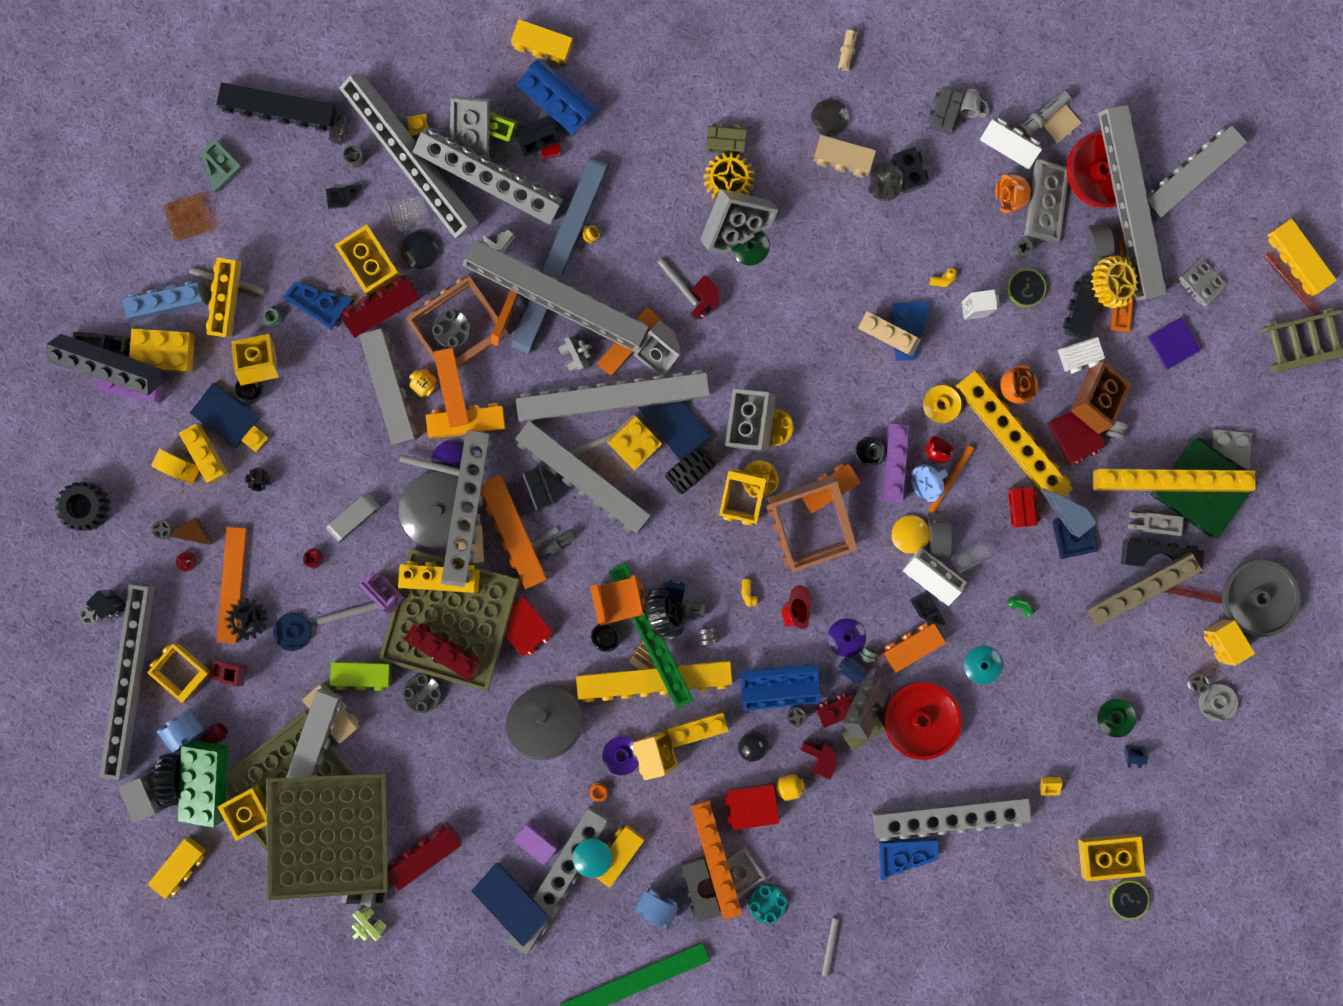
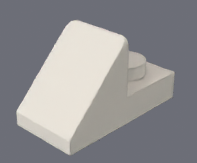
(503, 240)

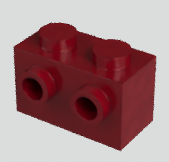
(834, 711)

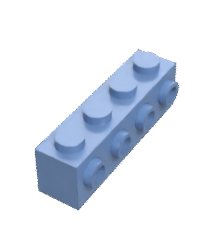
(164, 301)

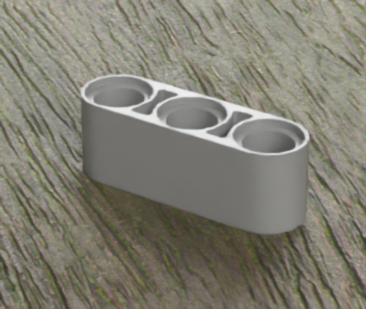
(352, 516)

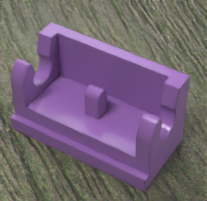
(382, 592)
(536, 842)

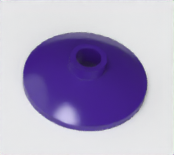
(839, 630)
(613, 762)

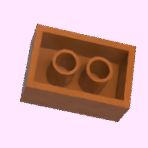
(1101, 397)

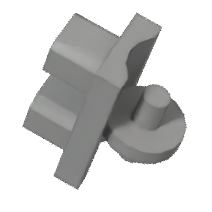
(578, 351)

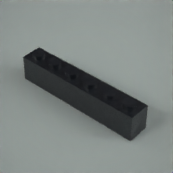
(276, 106)
(104, 364)

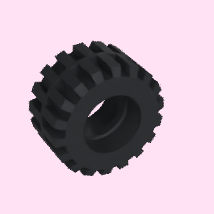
(690, 469)
(67, 506)

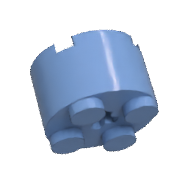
(181, 731)
(656, 909)

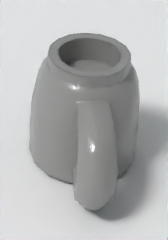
(972, 103)

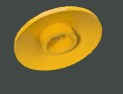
(951, 402)

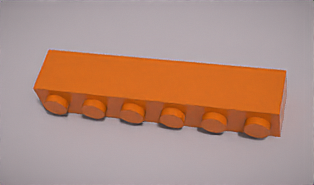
(513, 532)
(716, 859)

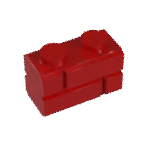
(1023, 507)

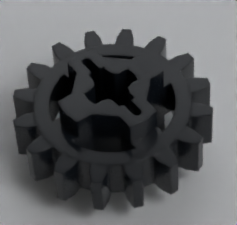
(250, 612)

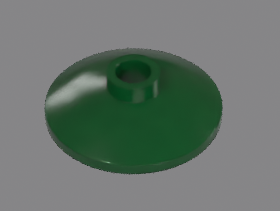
(755, 255)
(1125, 721)

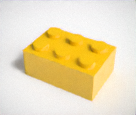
(367, 260)
(163, 349)
(1111, 857)

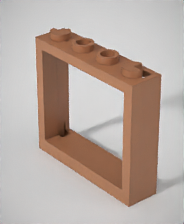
(447, 294)
(823, 554)

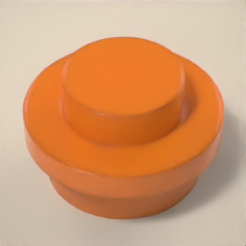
(598, 792)

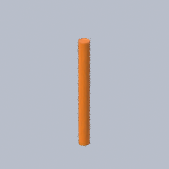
(952, 477)

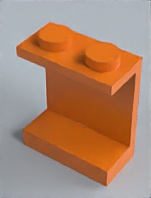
(618, 600)

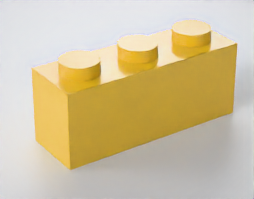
(541, 42)
(203, 454)
(697, 729)
(622, 850)
(177, 868)

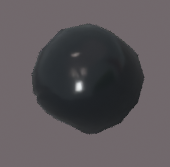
(245, 393)
(870, 451)
(609, 642)
(753, 746)

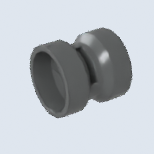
(350, 156)

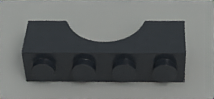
(1138, 553)

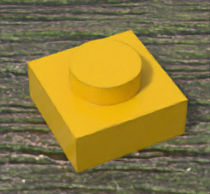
(417, 124)
(255, 439)
(1050, 786)

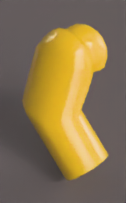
(945, 280)
(746, 593)

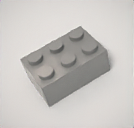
(750, 420)

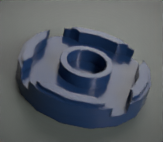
(292, 637)

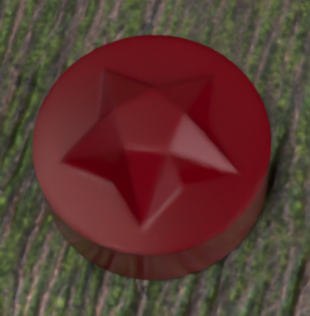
(313, 558)
(185, 561)

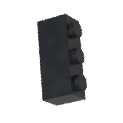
(1082, 309)

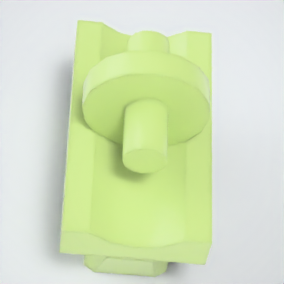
(362, 917)

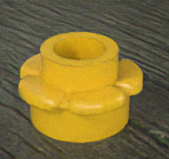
(591, 234)

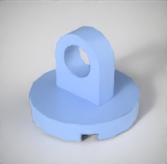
(928, 482)

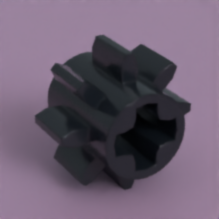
(257, 479)

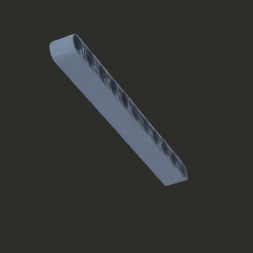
(562, 249)

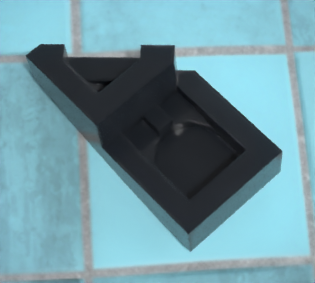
(341, 196)
(926, 608)

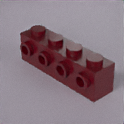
(379, 305)
(443, 651)
(423, 855)

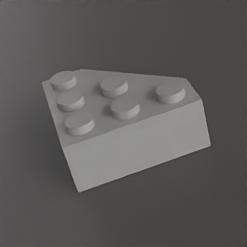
(736, 220)

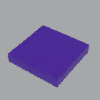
(1174, 343)

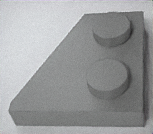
(1233, 446)

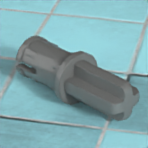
(558, 544)

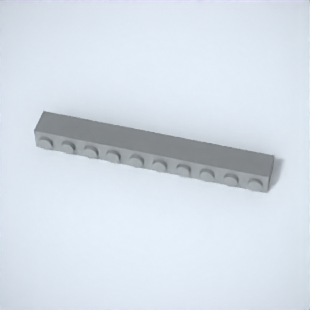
(401, 146)
(1132, 201)
(554, 295)
(613, 397)
(127, 682)

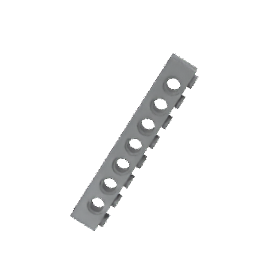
(478, 177)
(472, 441)
(1020, 817)
(590, 819)

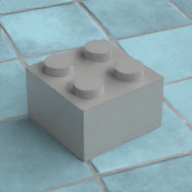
(140, 798)

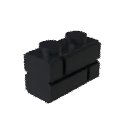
(537, 136)
(538, 489)
(106, 604)

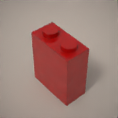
(526, 628)
(751, 806)

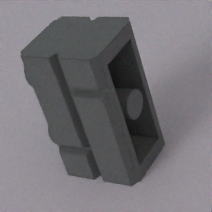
(945, 111)

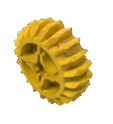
(730, 161)
(1114, 281)

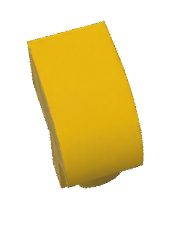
(175, 466)

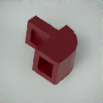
(709, 297)
(228, 673)
(825, 758)

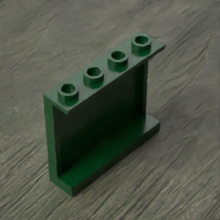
(1204, 510)

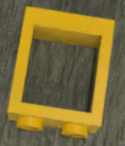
(747, 477)
(192, 687)

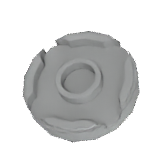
(1218, 702)

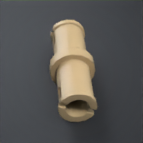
(847, 50)

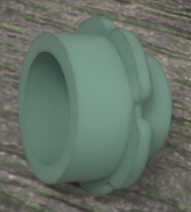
(266, 316)
(868, 654)

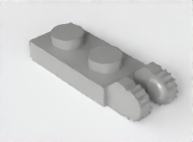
(1158, 523)

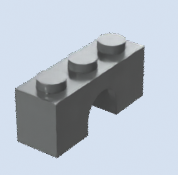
(859, 716)
(703, 906)

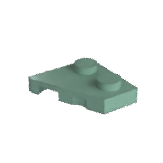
(219, 165)

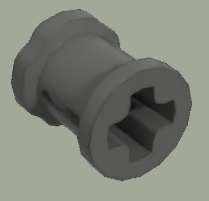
(1027, 246)
(694, 608)

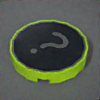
(1026, 288)
(1129, 899)

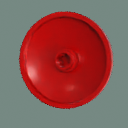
(1090, 172)
(922, 720)

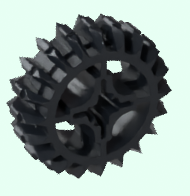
(664, 613)
(167, 779)

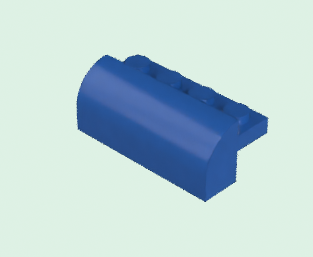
(557, 96)
(780, 687)

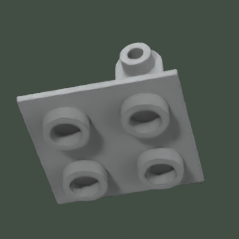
(1203, 282)

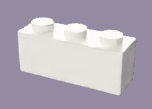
(1011, 142)
(980, 304)
(934, 576)

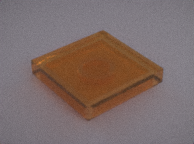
(187, 217)

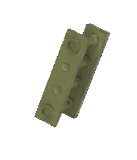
(1300, 359)

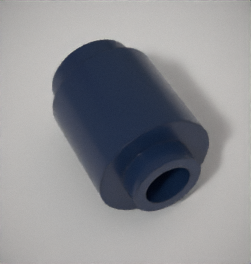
(852, 669)

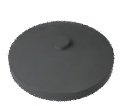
(428, 508)
(1261, 598)
(544, 723)

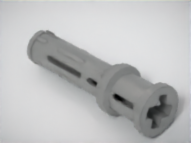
(1037, 119)

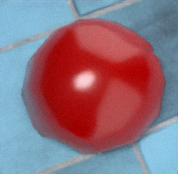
(936, 443)

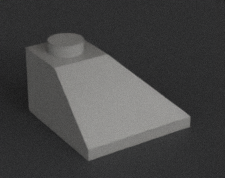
(659, 349)

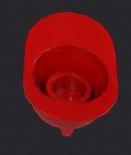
(797, 609)

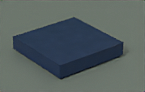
(1071, 545)

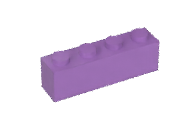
(895, 463)

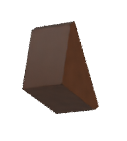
(193, 531)

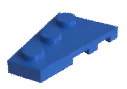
(317, 304)
(911, 319)
(905, 854)

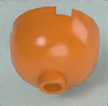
(1013, 189)
(1019, 385)

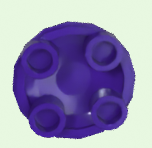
(448, 454)

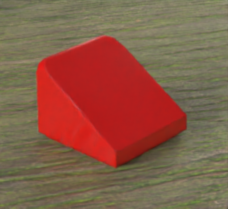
(551, 152)

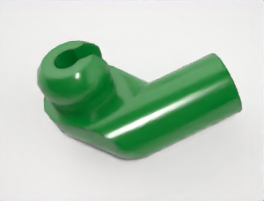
(1021, 602)

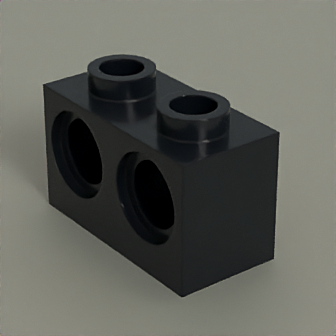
(908, 170)

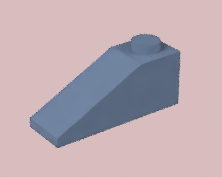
(1074, 516)

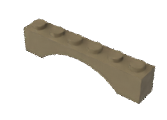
(1145, 589)

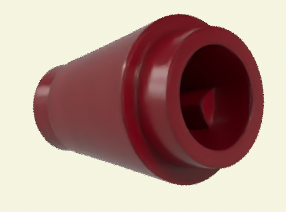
(215, 734)

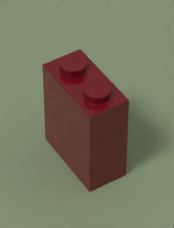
(1075, 438)

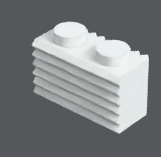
(1081, 354)

